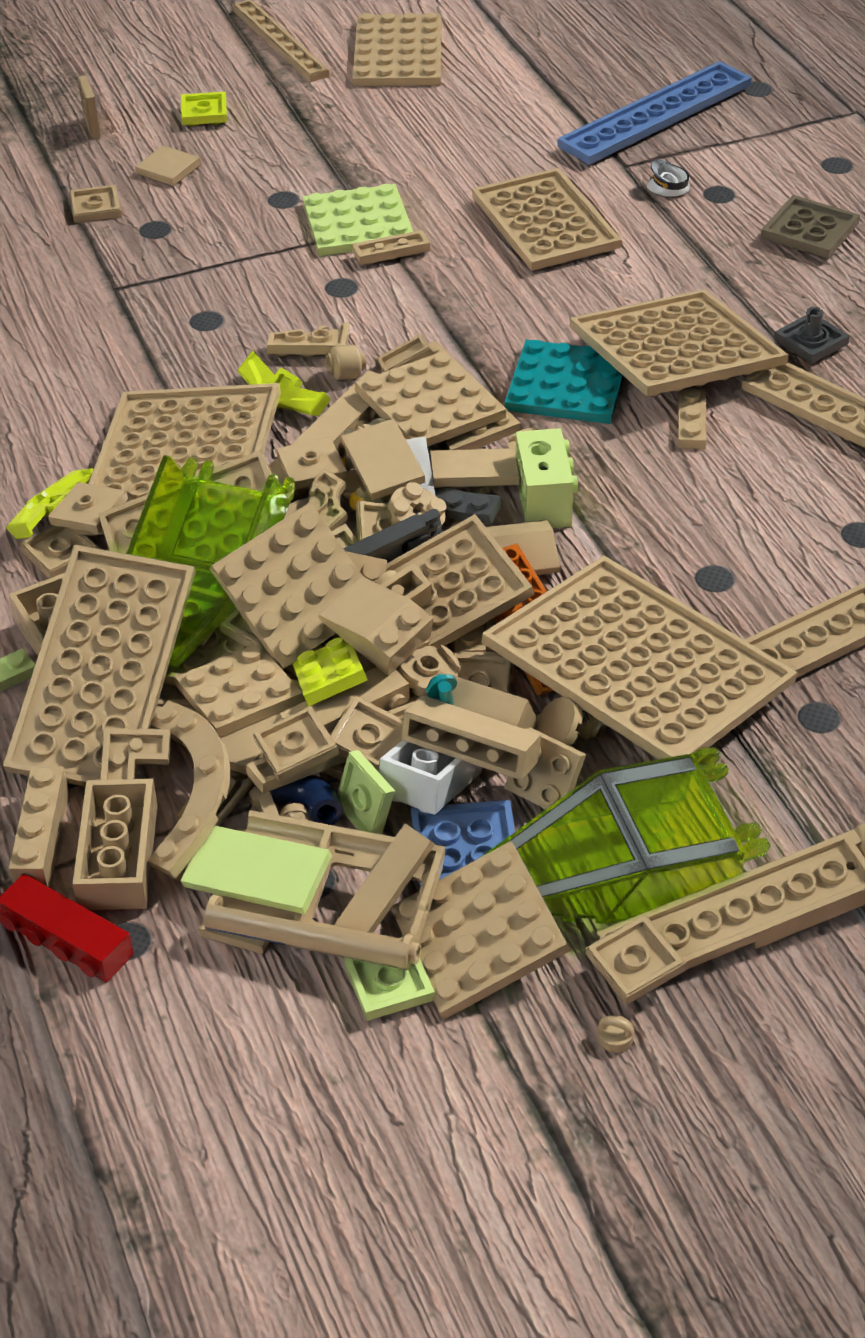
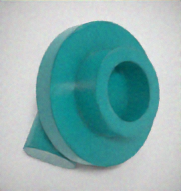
(441, 688)

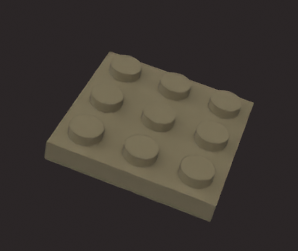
(810, 226)

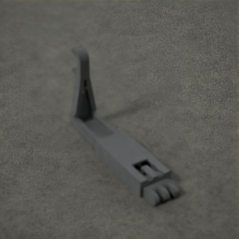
(399, 538)

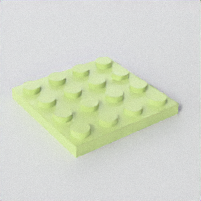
(354, 217)

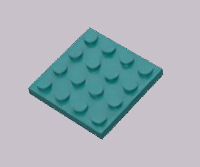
(564, 383)

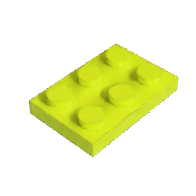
(328, 670)

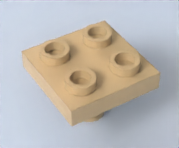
(552, 775)

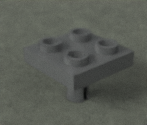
(811, 336)

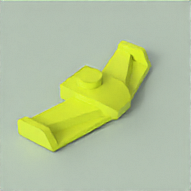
(292, 396)
(44, 503)

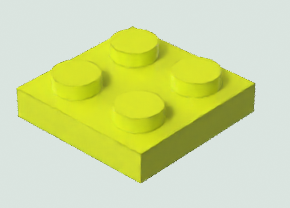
(204, 108)

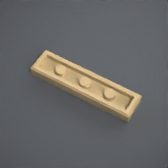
(386, 881)

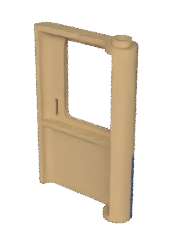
(348, 849)

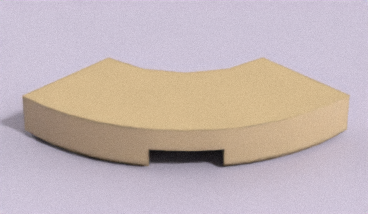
(325, 498)

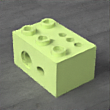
(545, 476)

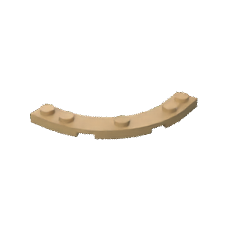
(208, 790)

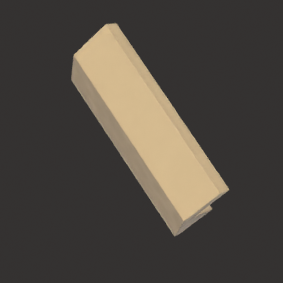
(535, 541)

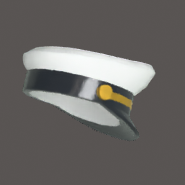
(668, 179)

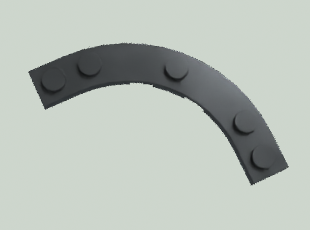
(465, 504)

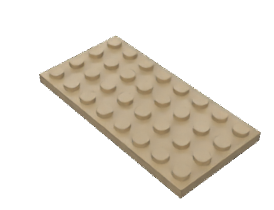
(99, 660)

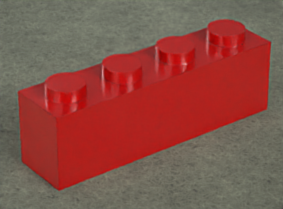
(65, 928)

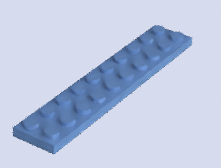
(653, 112)

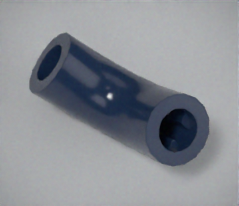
(315, 795)

